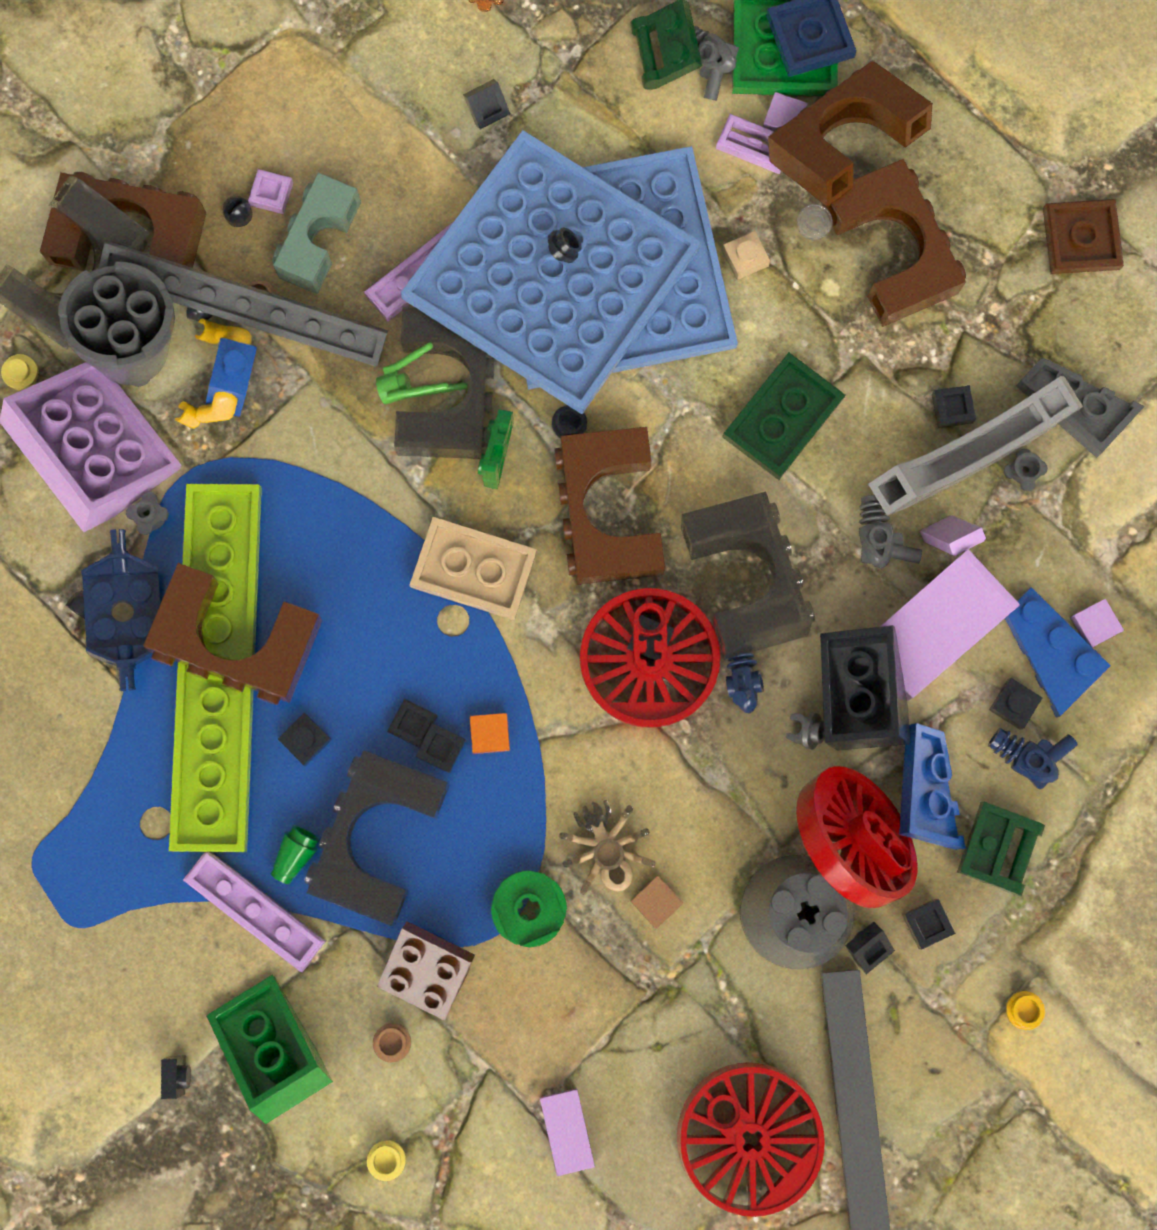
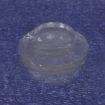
(814, 222)

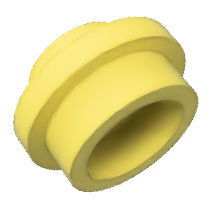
(19, 372)
(386, 1160)

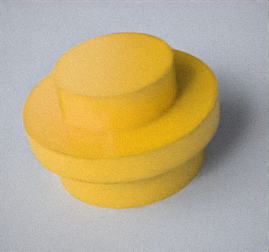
(1025, 1010)

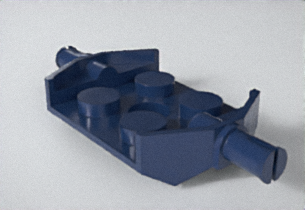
(115, 581)

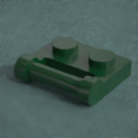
(676, 43)
(990, 843)

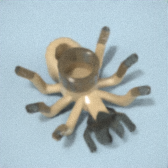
(607, 853)

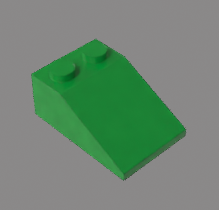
(268, 1050)

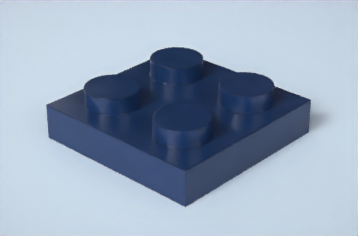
(810, 34)

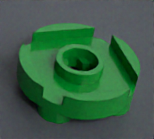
(521, 929)

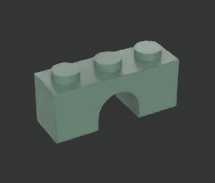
(325, 205)

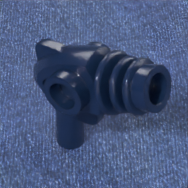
(744, 682)
(1032, 760)

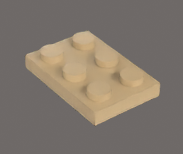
(473, 568)

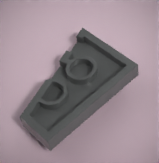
(1102, 412)

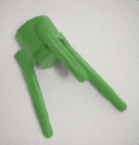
(397, 386)

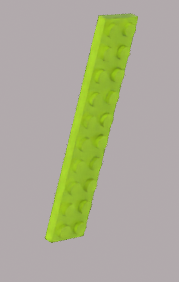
(211, 719)

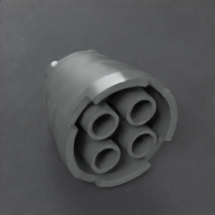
(119, 321)
(771, 911)

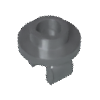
(811, 732)

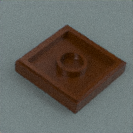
(1083, 236)

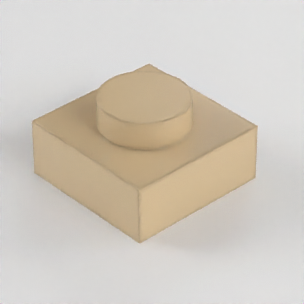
(746, 255)

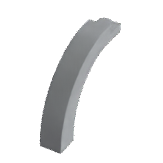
(954, 462)

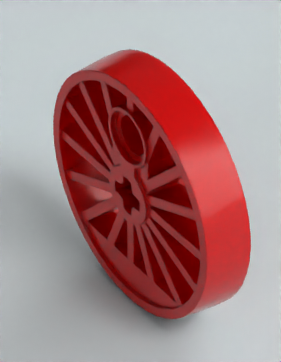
(650, 713)
(864, 823)
(793, 1181)

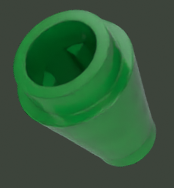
(294, 853)

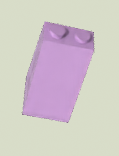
(947, 620)

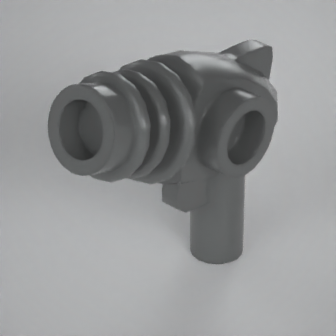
(716, 59)
(878, 539)

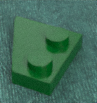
(493, 461)

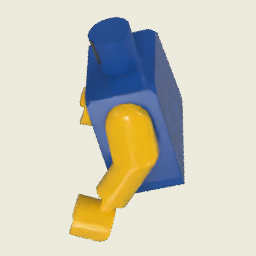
(228, 378)

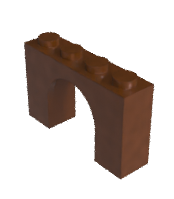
(866, 97)
(895, 196)
(175, 219)
(595, 554)
(179, 638)

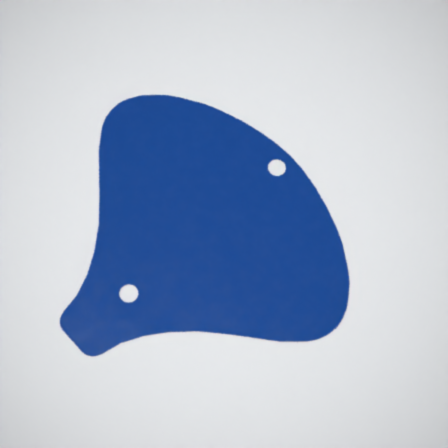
(373, 650)

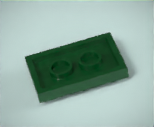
(783, 416)

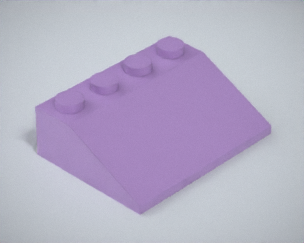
(87, 443)

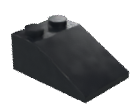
(863, 689)

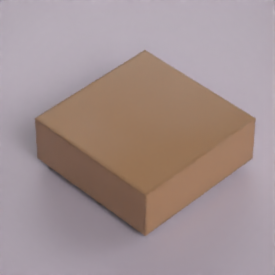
(656, 902)

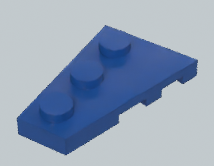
(1058, 654)
(926, 796)

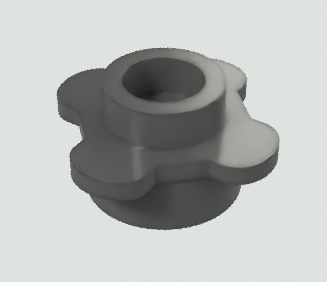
(1036, 468)
(156, 518)

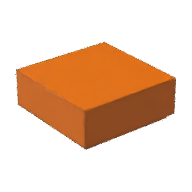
(489, 733)

